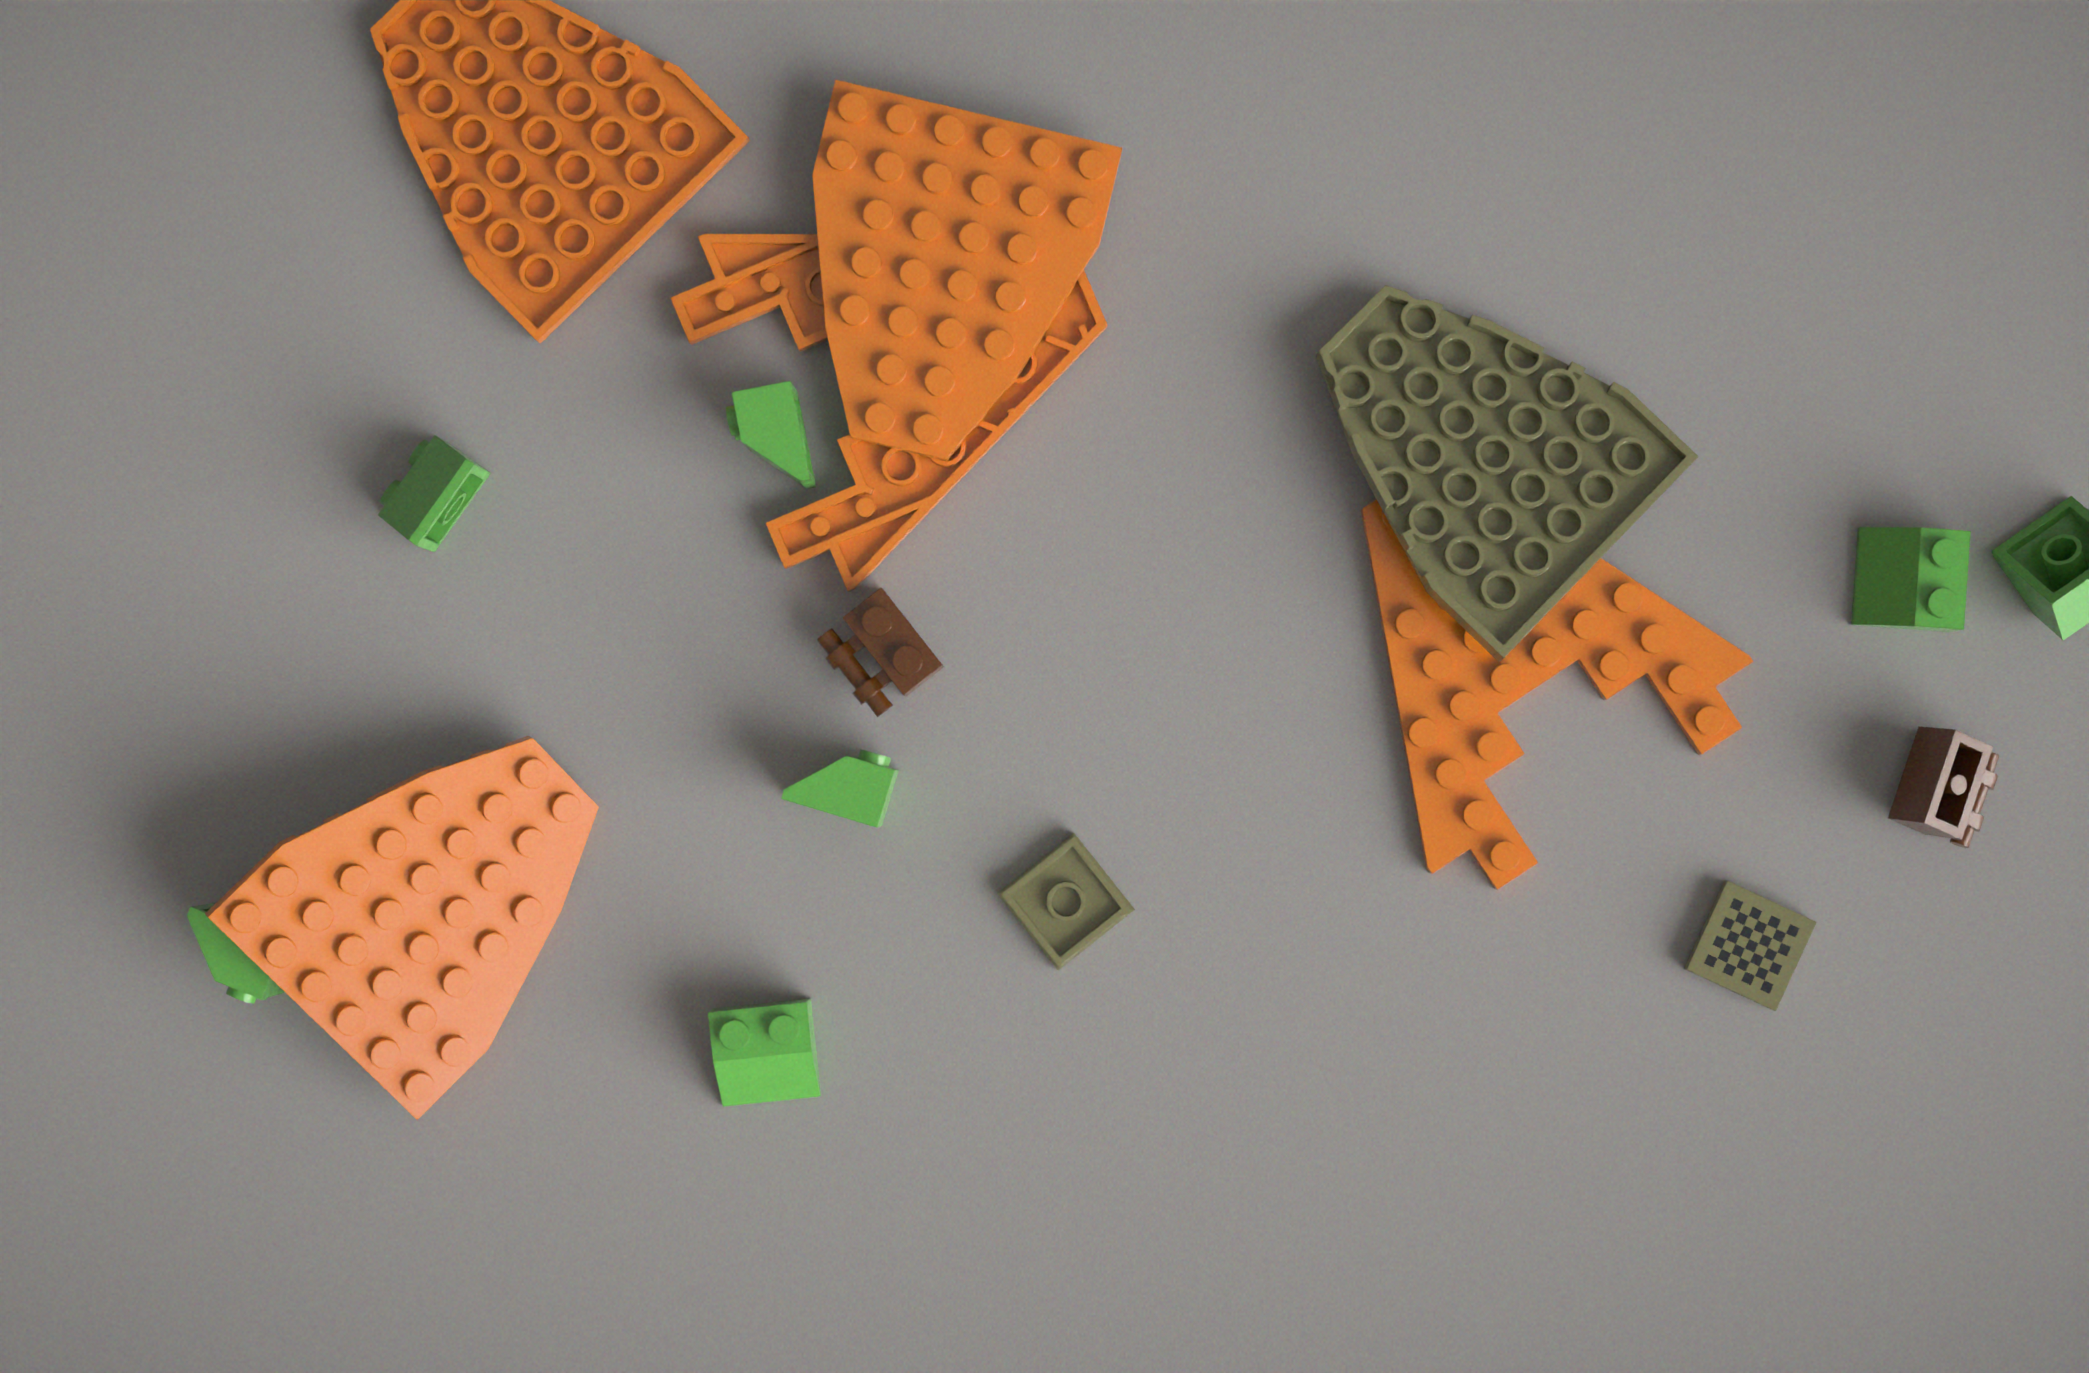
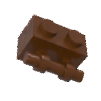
(891, 642)
(1945, 785)

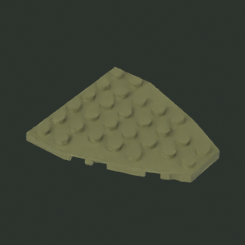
(1492, 458)

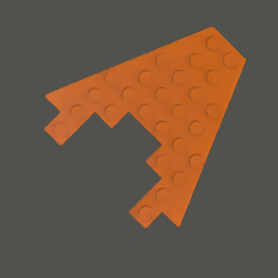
(891, 485)
(1454, 688)

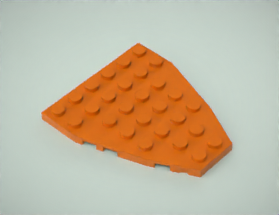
(546, 142)
(944, 256)
(418, 912)

